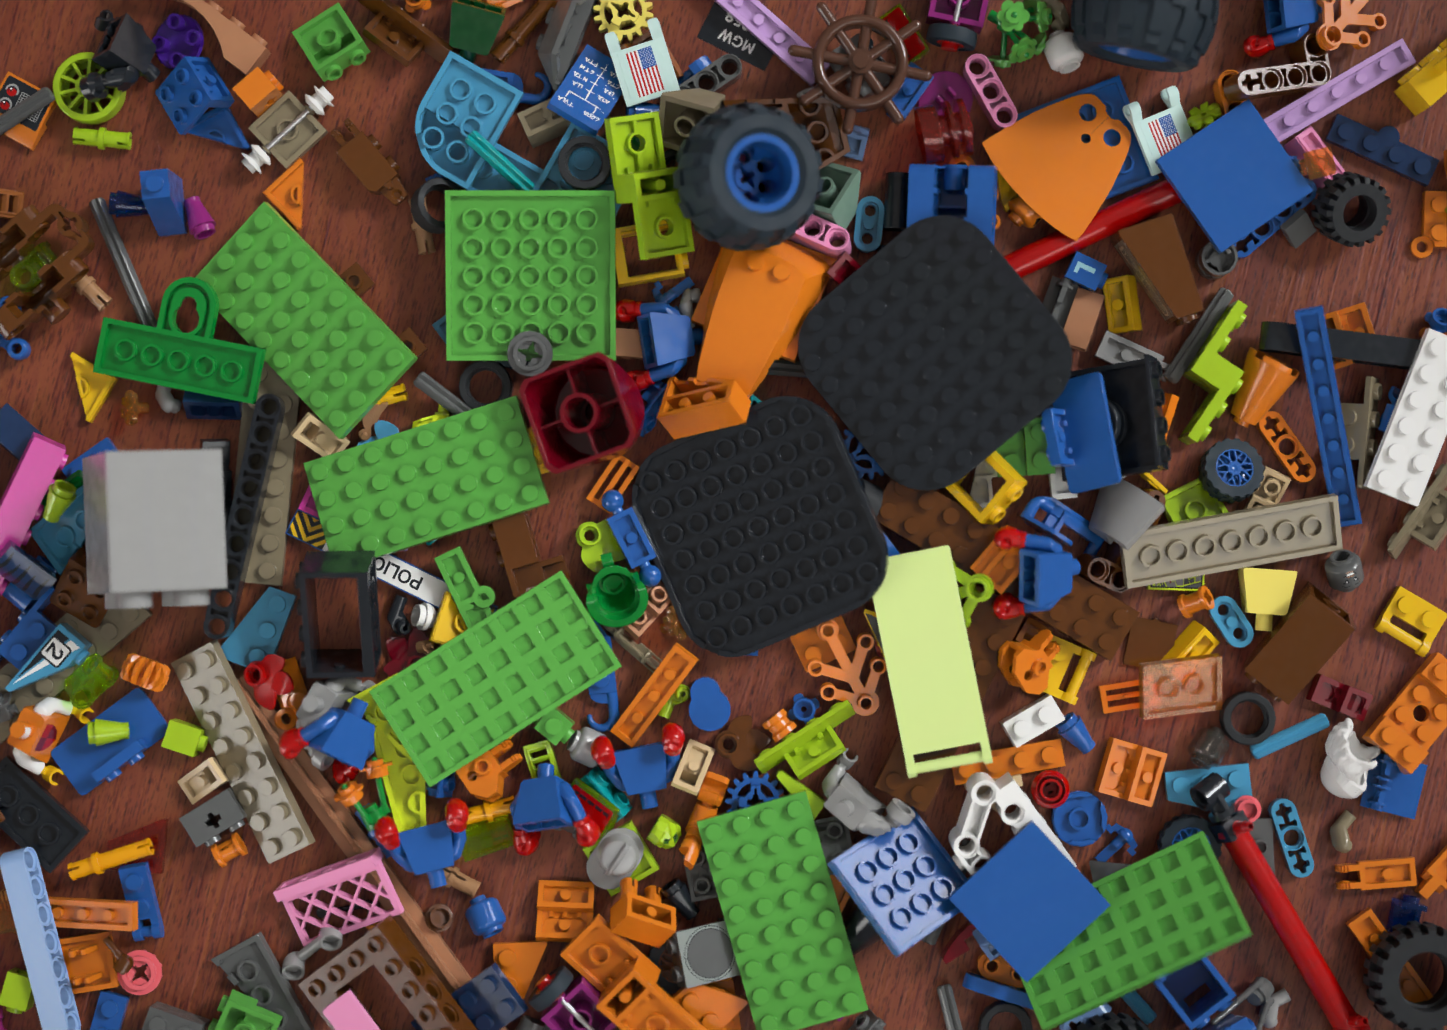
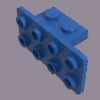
(1082, 435)
(92, 765)

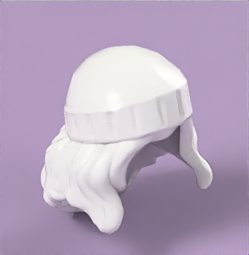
(1346, 762)

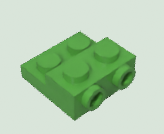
(331, 43)
(1028, 451)
(242, 1013)

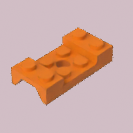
(1396, 728)

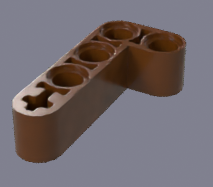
(1300, 71)
(1111, 563)

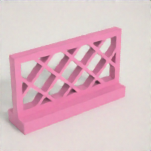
(334, 874)

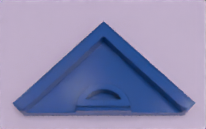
(221, 127)

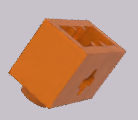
(259, 90)

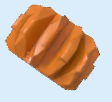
(145, 672)

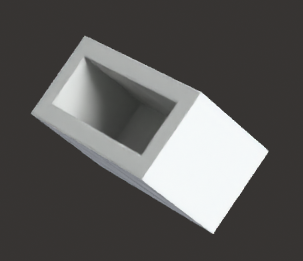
(1032, 720)

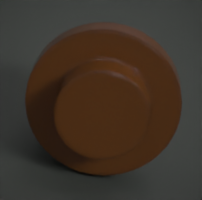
(439, 918)

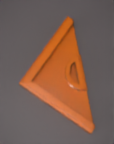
(287, 193)

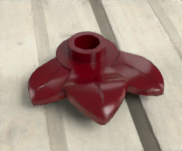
(403, 651)

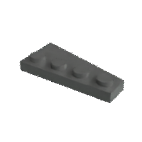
(260, 976)

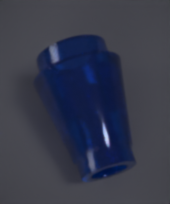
(126, 204)

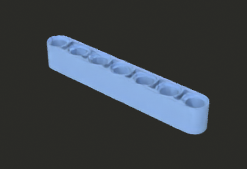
(39, 940)

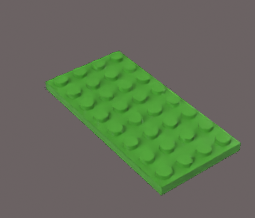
(306, 319)
(428, 481)
(495, 678)
(782, 914)
(1158, 921)

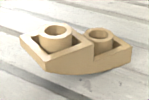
(1270, 489)

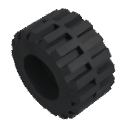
(1370, 214)

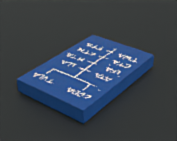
(588, 91)

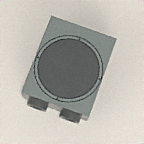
(702, 955)

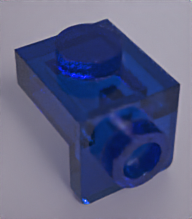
(1405, 910)

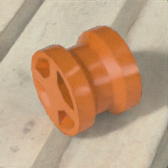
(779, 725)

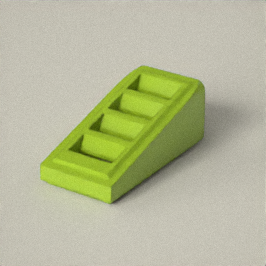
(538, 746)
(793, 786)

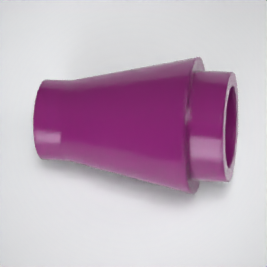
(199, 219)

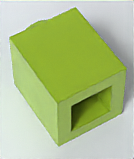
(185, 738)
(17, 992)

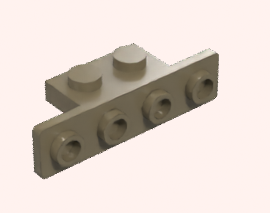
(1360, 428)
(1427, 521)

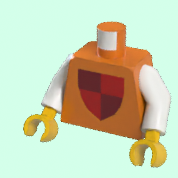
(38, 733)

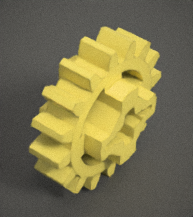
(617, 23)

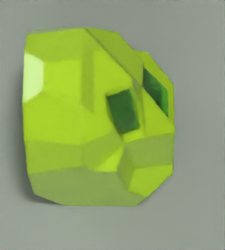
(665, 832)

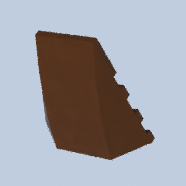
(819, 118)

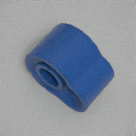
(708, 704)

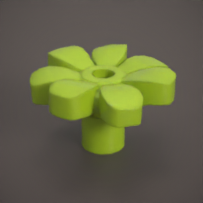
(1204, 116)

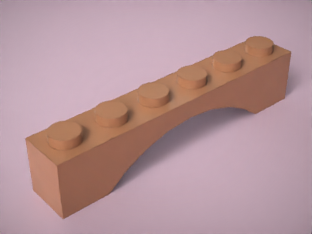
(237, 46)

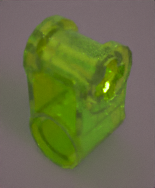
(32, 263)
(90, 681)

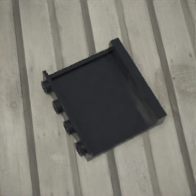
(1138, 392)

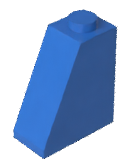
(164, 201)

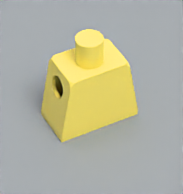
(1266, 593)

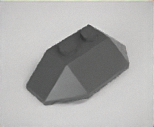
(563, 37)

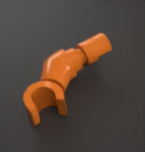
(710, 795)

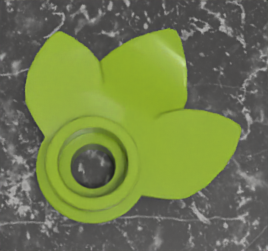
(602, 544)

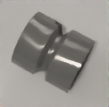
(1215, 265)

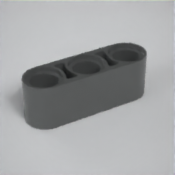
(715, 73)

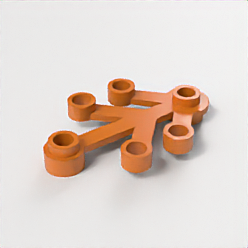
(1347, 16)
(849, 671)

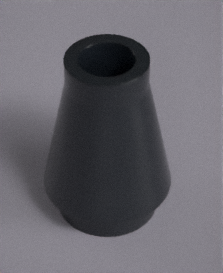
(678, 896)

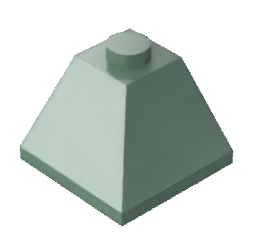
(839, 194)

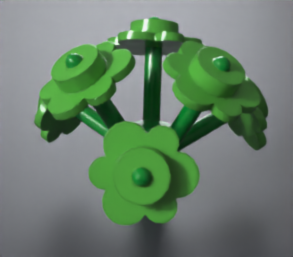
(1011, 22)

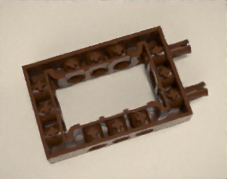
(401, 967)

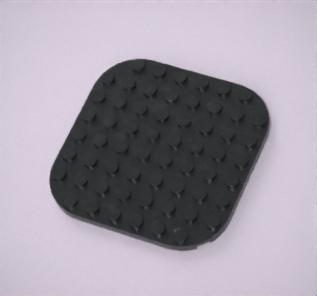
(935, 353)
(760, 527)

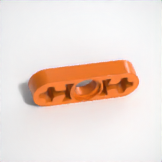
(1298, 448)

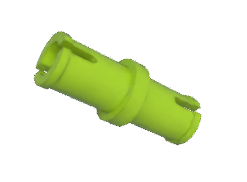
(102, 138)

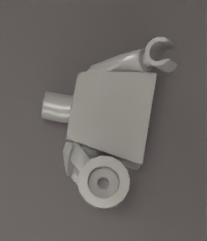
(322, 697)
(857, 805)

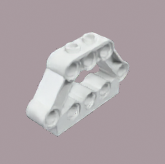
(975, 813)

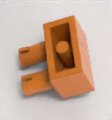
(642, 917)

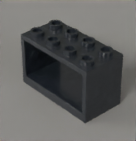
(339, 662)

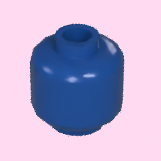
(485, 916)

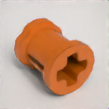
(1195, 601)
(229, 849)

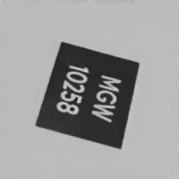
(730, 36)

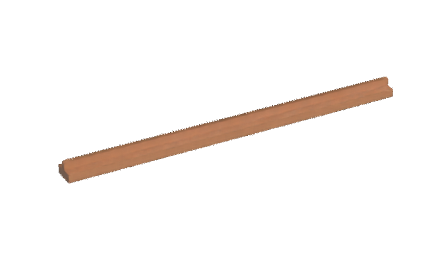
(353, 841)

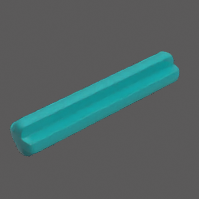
(498, 161)

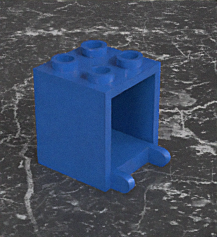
(1184, 981)

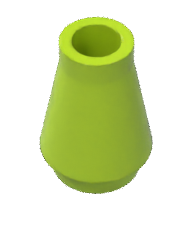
(59, 498)
(106, 731)

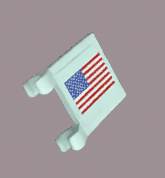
(645, 68)
(1160, 131)

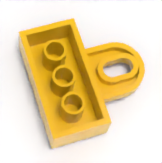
(1427, 84)

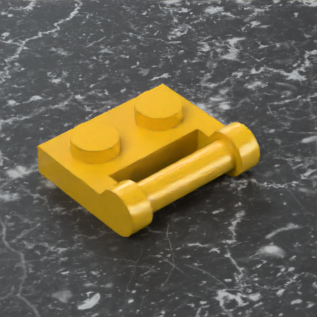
(1415, 613)
(1060, 665)

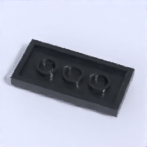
(36, 817)

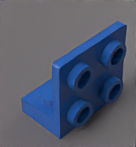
(191, 91)

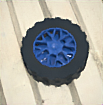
(1231, 470)
(1184, 827)

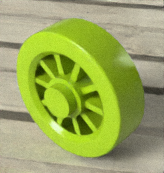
(62, 93)

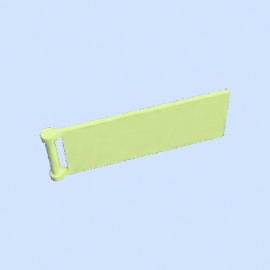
(930, 660)

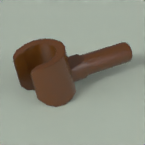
(124, 961)

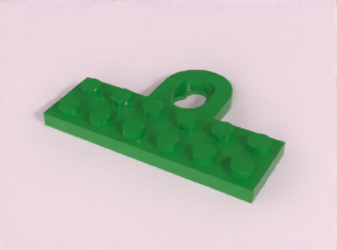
(181, 359)

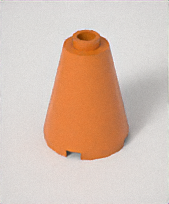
(1263, 384)

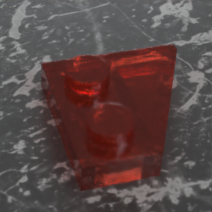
(157, 833)

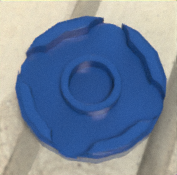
(1079, 819)

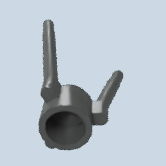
(1256, 994)

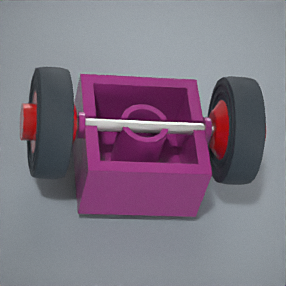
(955, 23)
(568, 1003)

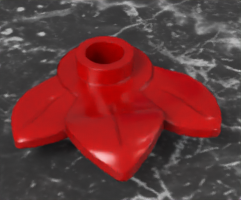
(272, 680)

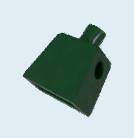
(474, 27)

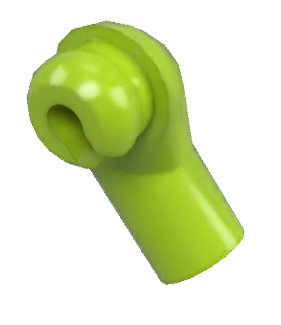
(680, 695)

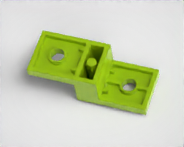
(645, 182)
(1214, 374)

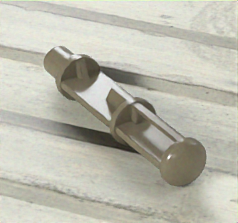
(639, 651)

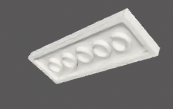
(1415, 426)

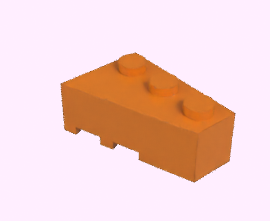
(701, 406)

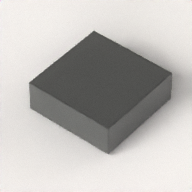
(1298, 228)

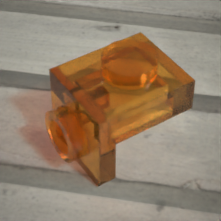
(1317, 163)

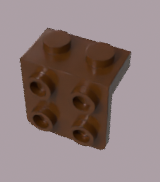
(72, 594)

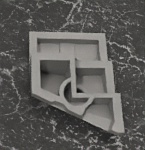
(1123, 513)

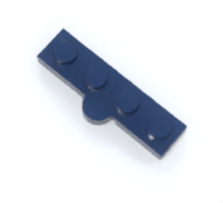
(1382, 149)

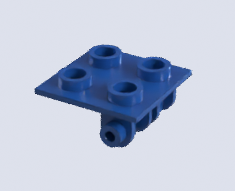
(1392, 790)

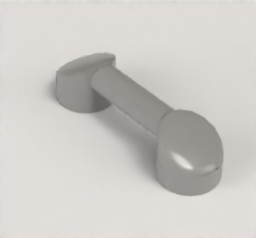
(294, 963)

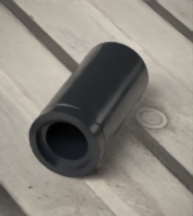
(895, 201)

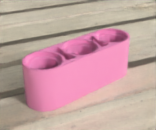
(989, 79)
(823, 240)

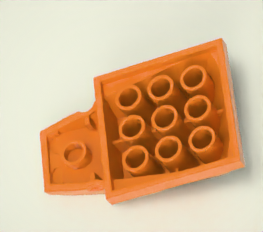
(757, 310)

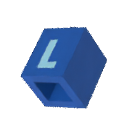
(1086, 272)

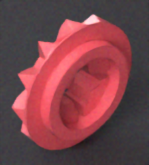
(142, 985)

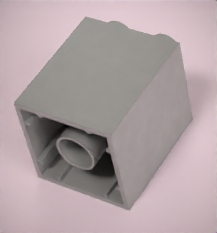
(154, 526)

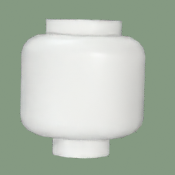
(1062, 52)

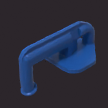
(1059, 515)

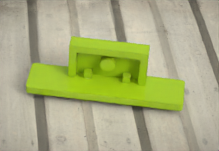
(811, 745)

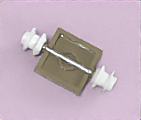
(288, 130)

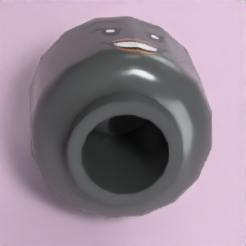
(1344, 570)

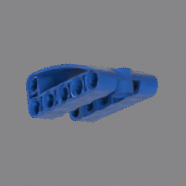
(955, 192)

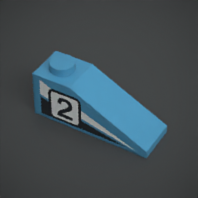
(59, 652)

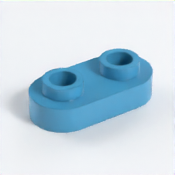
(868, 224)
(1230, 621)

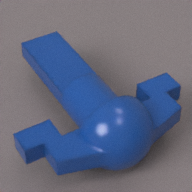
(672, 293)
(1124, 836)

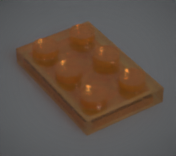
(1180, 686)

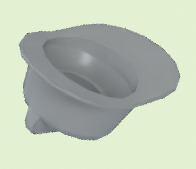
(614, 858)

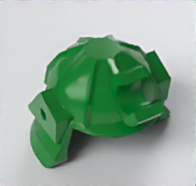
(616, 595)

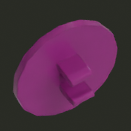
(947, 87)

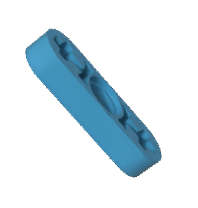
(1291, 859)

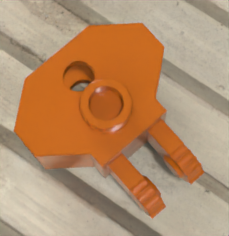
(1029, 661)
(489, 772)

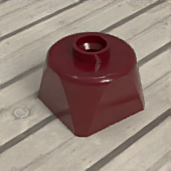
(558, 412)

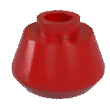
(1058, 786)

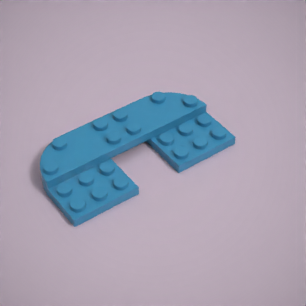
(473, 99)

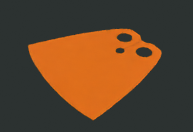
(1054, 168)

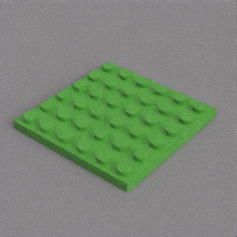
(530, 266)

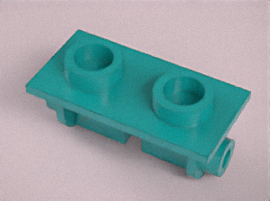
(600, 783)

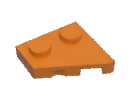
(519, 961)

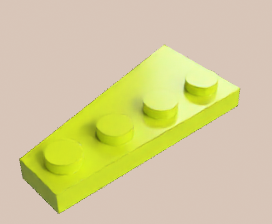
(403, 785)

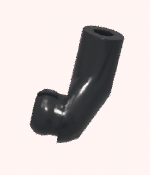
(396, 617)

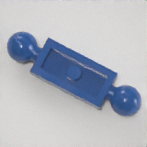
(631, 538)

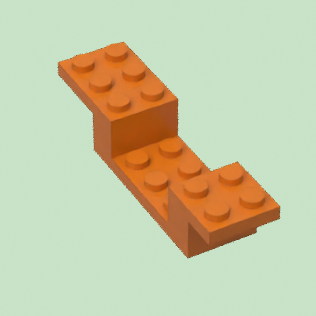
(625, 981)

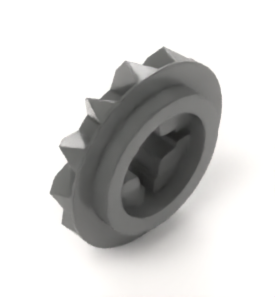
(518, 360)

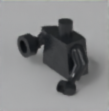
(123, 52)

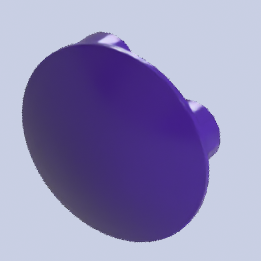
(178, 38)

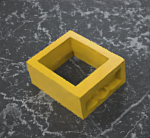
(621, 264)
(1003, 498)

